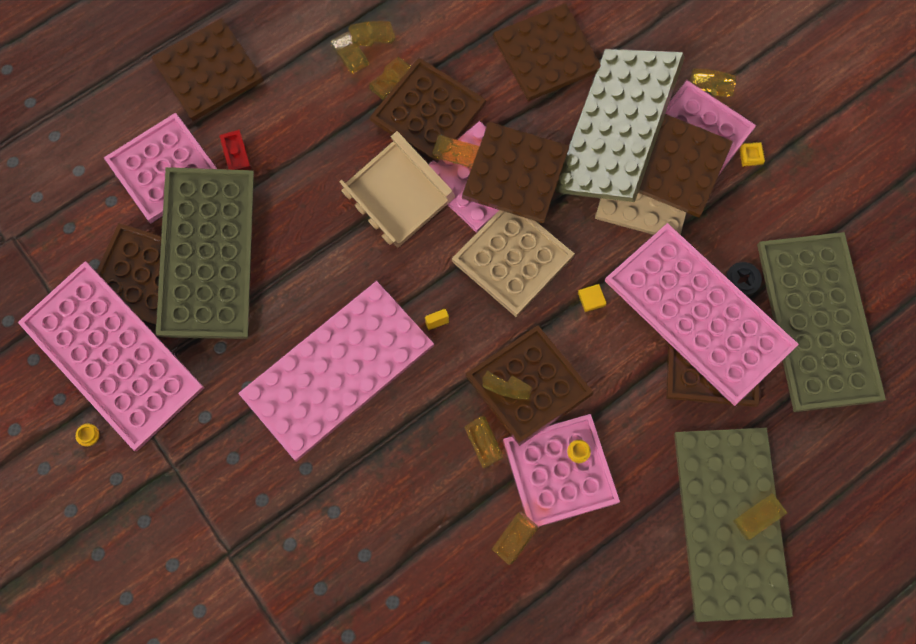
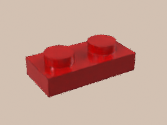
(235, 151)

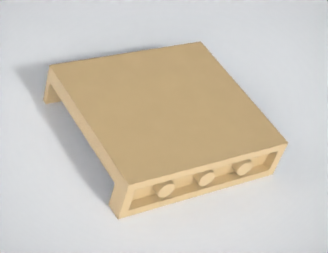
(398, 191)

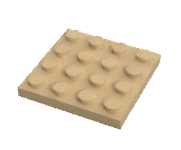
(642, 215)
(513, 259)

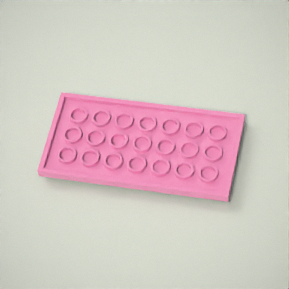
(701, 314)
(111, 356)
(336, 370)

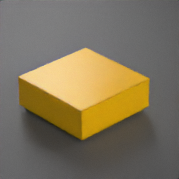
(752, 154)
(592, 298)
(437, 319)

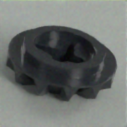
(745, 269)

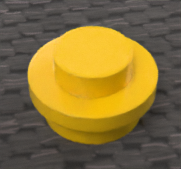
(87, 435)
(578, 451)

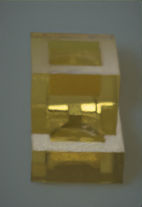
(370, 32)
(350, 54)
(388, 80)
(715, 81)
(513, 388)

